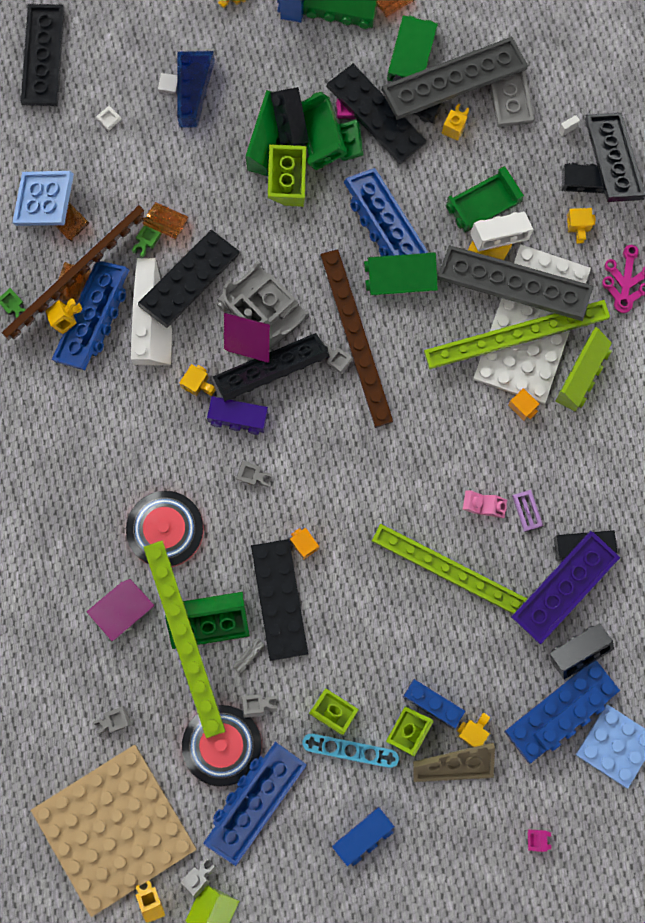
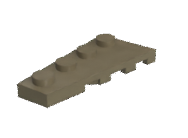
(458, 765)

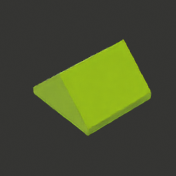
(333, 711)
(409, 731)
(212, 907)

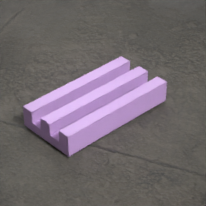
(532, 526)

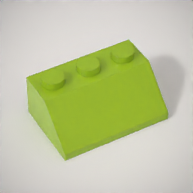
(287, 174)

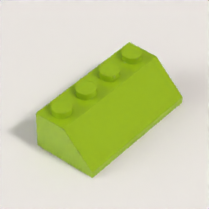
(585, 368)

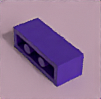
(237, 415)

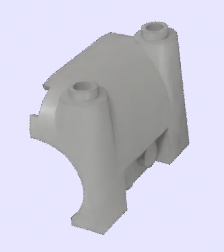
(264, 300)

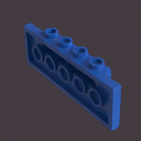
(382, 215)
(99, 307)
(562, 712)
(253, 802)

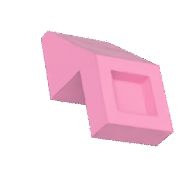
(484, 504)

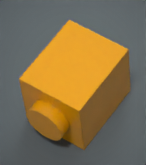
(524, 405)
(304, 542)

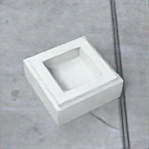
(167, 83)
(108, 118)
(569, 125)

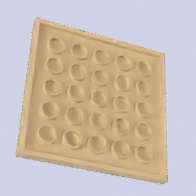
(113, 830)

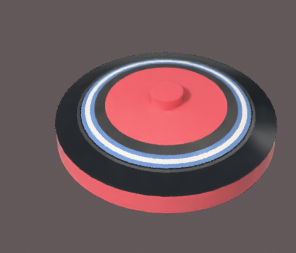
(166, 518)
(225, 756)

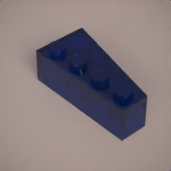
(193, 77)

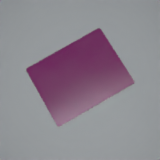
(246, 337)
(120, 609)

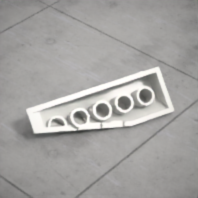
(150, 339)

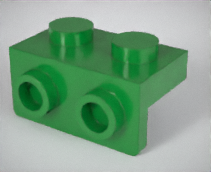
(352, 139)

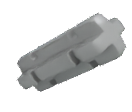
(248, 655)

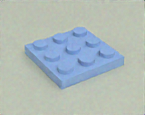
(43, 198)
(614, 746)

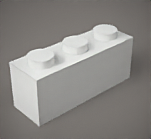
(501, 231)

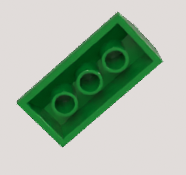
(344, 11)
(263, 135)
(216, 618)

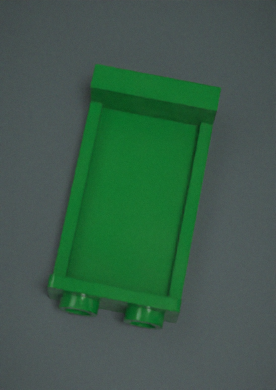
(412, 47)
(323, 131)
(485, 200)
(401, 273)

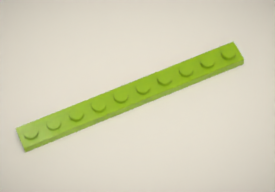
(512, 336)
(448, 569)
(184, 639)

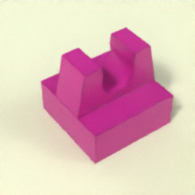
(538, 840)

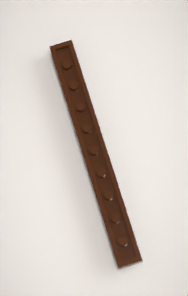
(70, 276)
(356, 338)

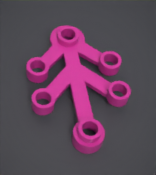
(625, 281)

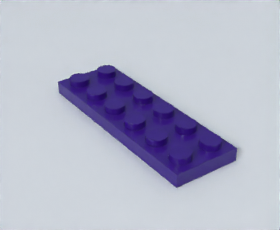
(565, 587)

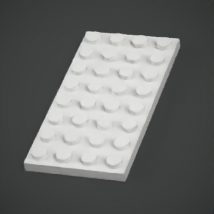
(533, 362)

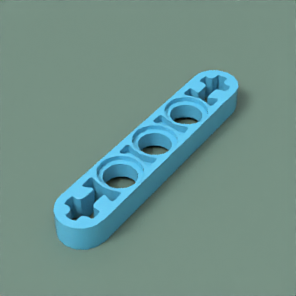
(360, 750)

